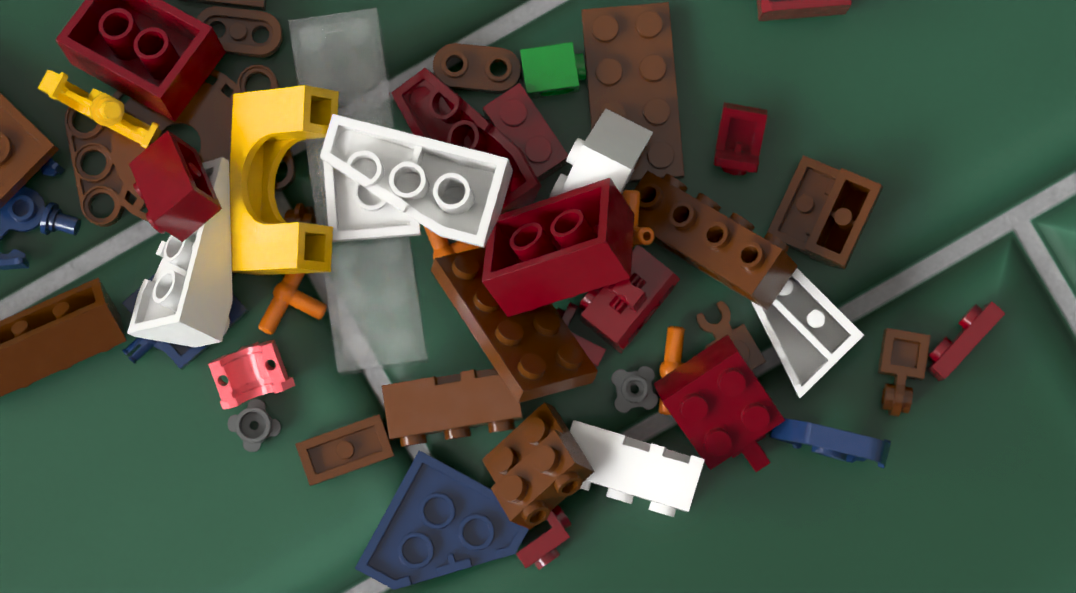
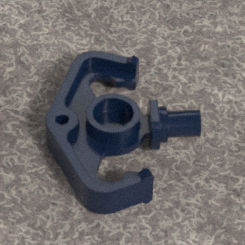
(27, 212)
(832, 442)

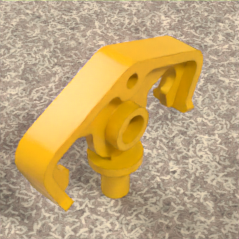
(100, 108)

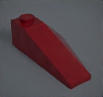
(442, 115)

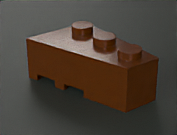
(449, 406)

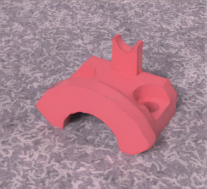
(249, 373)

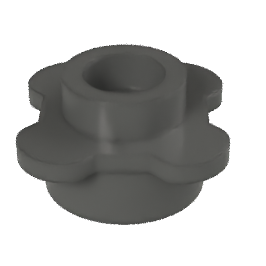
(625, 398)
(241, 425)

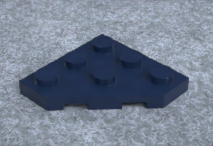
(437, 527)

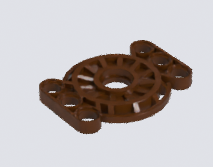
(207, 113)

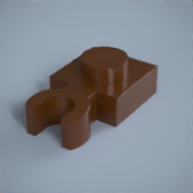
(739, 335)

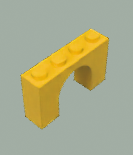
(261, 133)

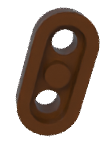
(240, 30)
(476, 68)

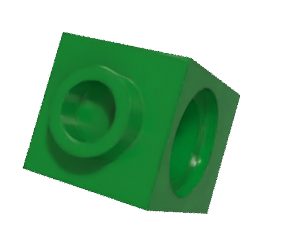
(552, 70)

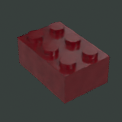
(143, 50)
(559, 248)

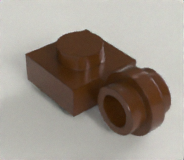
(902, 356)

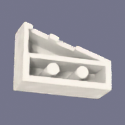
(606, 153)
(806, 331)
(638, 469)

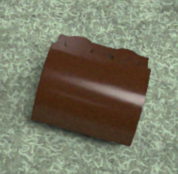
(825, 212)

